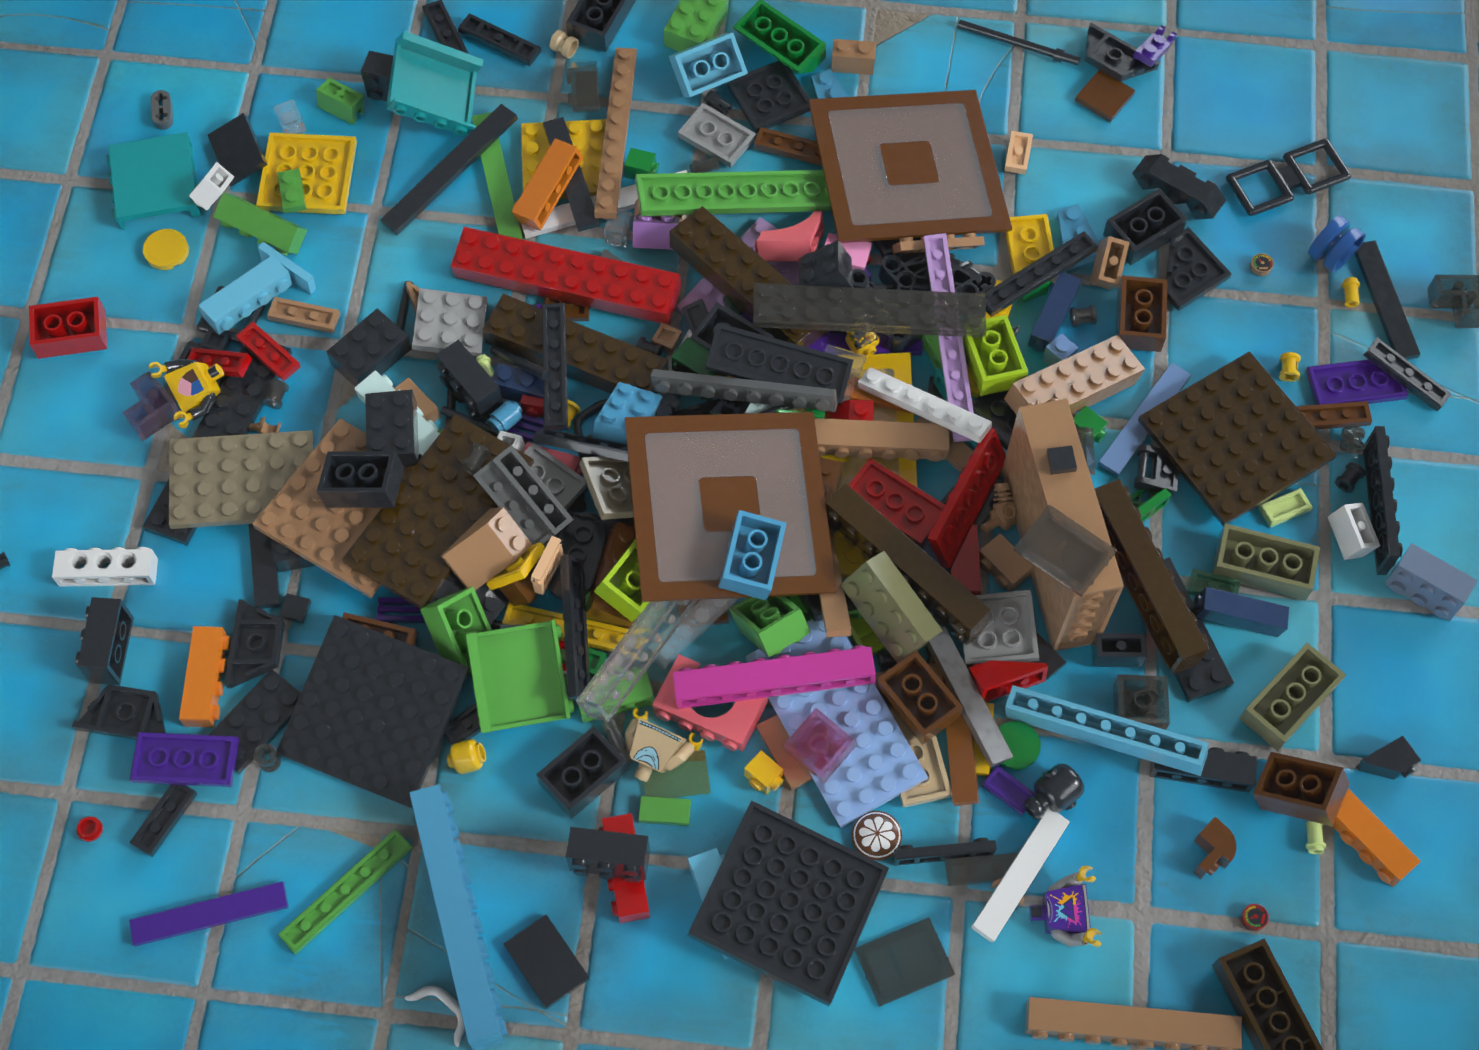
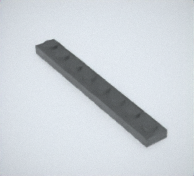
(744, 390)

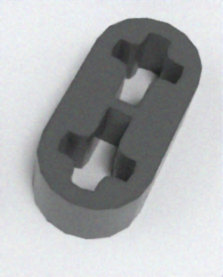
(166, 109)

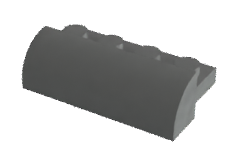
(523, 495)

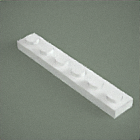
(925, 405)

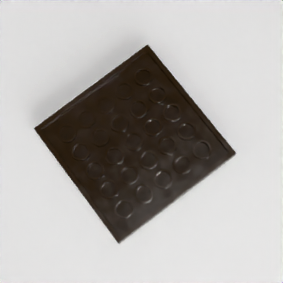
(1236, 438)

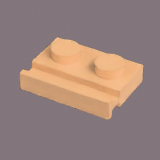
(547, 565)

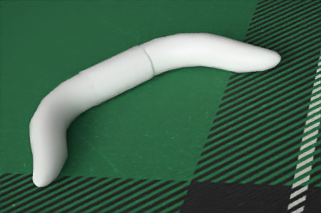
(448, 1000)

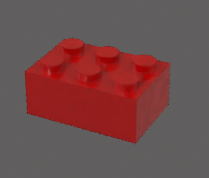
(67, 327)

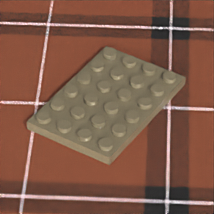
(231, 476)

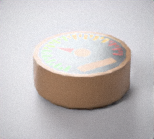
(1261, 264)

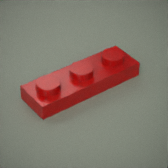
(268, 351)
(232, 363)

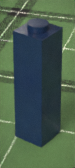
(1054, 311)
(1241, 612)

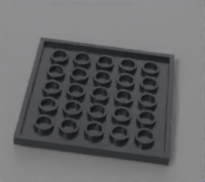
(373, 711)
(789, 903)

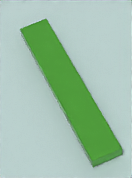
(345, 891)

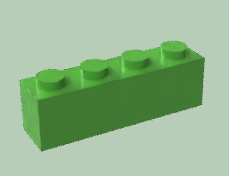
(260, 223)

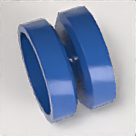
(1336, 244)

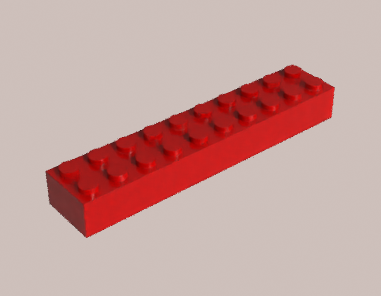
(566, 275)

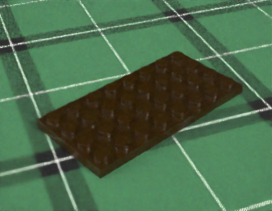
(430, 514)

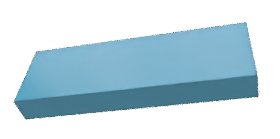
(297, 274)

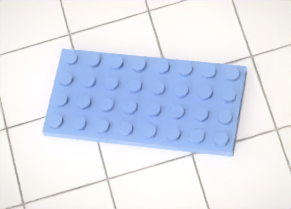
(882, 760)

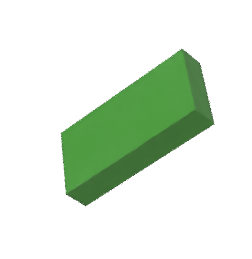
(664, 811)

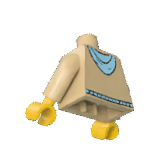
(656, 746)

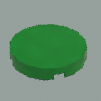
(1023, 744)

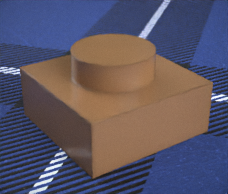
(667, 336)

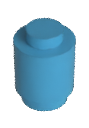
(505, 416)

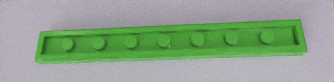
(499, 186)

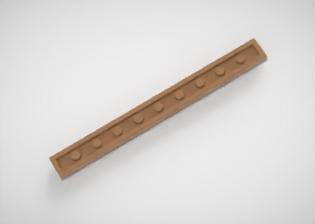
(615, 134)

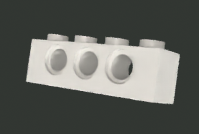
(116, 574)

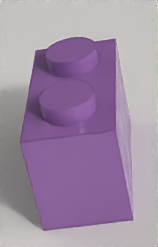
(653, 231)

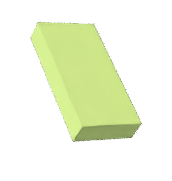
(1285, 507)

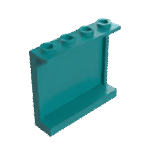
(433, 83)
(152, 177)

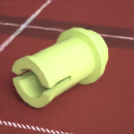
(485, 362)
(1315, 838)

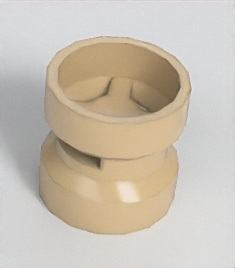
(564, 44)

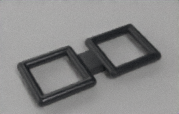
(1288, 177)
(217, 341)

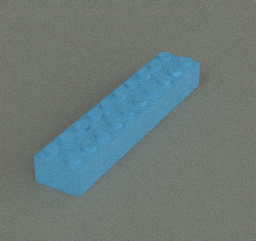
(457, 920)

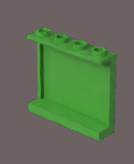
(518, 676)

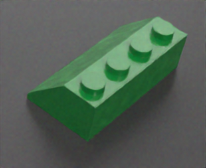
(782, 38)

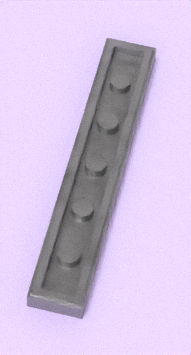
(966, 692)

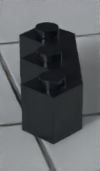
(1179, 185)

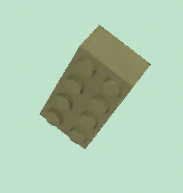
(1266, 561)
(890, 607)
(1292, 696)

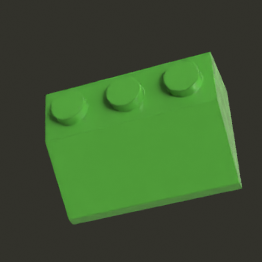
(451, 620)

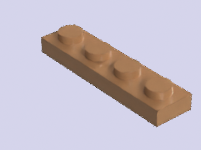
(968, 241)

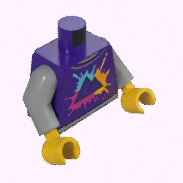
(1067, 910)

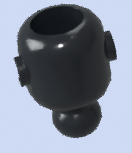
(1055, 790)

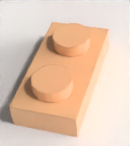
(1018, 152)

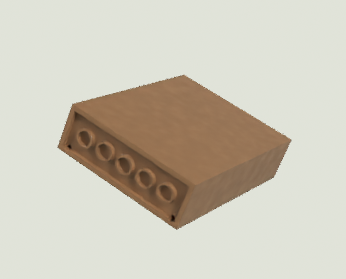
(1067, 617)

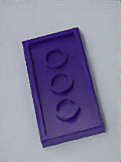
(1353, 383)
(184, 759)

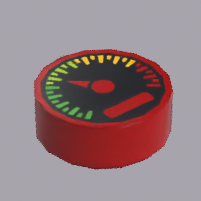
(1254, 917)

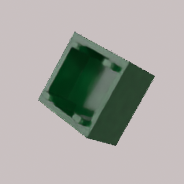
(692, 358)

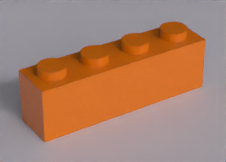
(547, 184)
(204, 677)
(1373, 841)

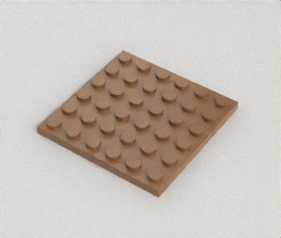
(310, 528)

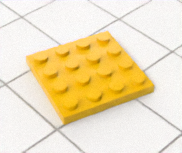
(585, 134)
(324, 168)

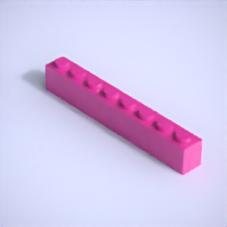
(774, 677)

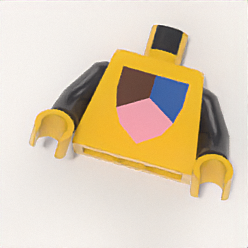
(192, 386)

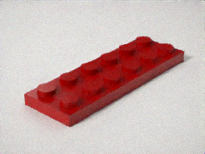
(967, 499)

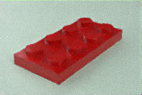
(898, 500)

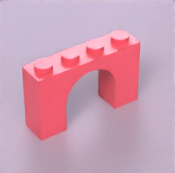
(731, 729)

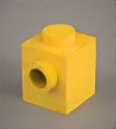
(763, 773)

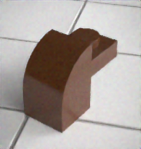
(1219, 844)

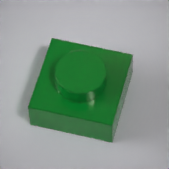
(596, 660)

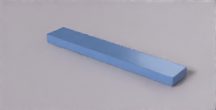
(1134, 433)

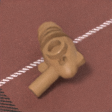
(1003, 511)

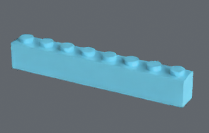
(1107, 730)

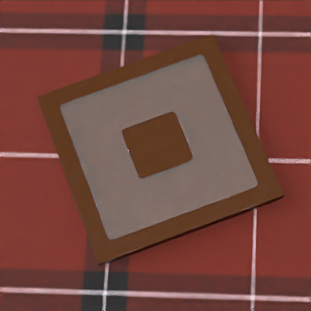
(908, 166)
(695, 478)

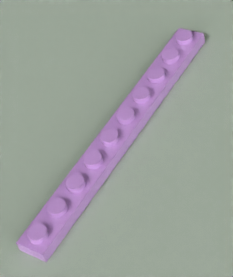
(950, 347)

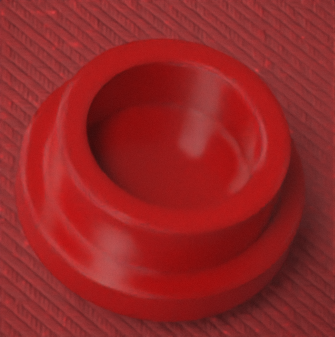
(89, 829)

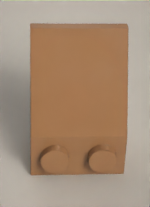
(486, 548)

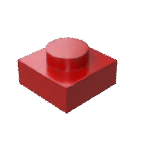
(532, 406)

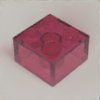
(820, 745)

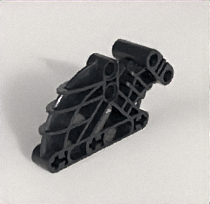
(913, 273)

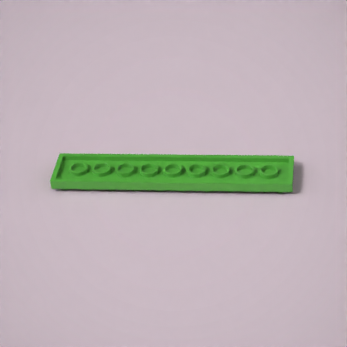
(732, 192)

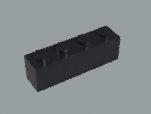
(1221, 770)

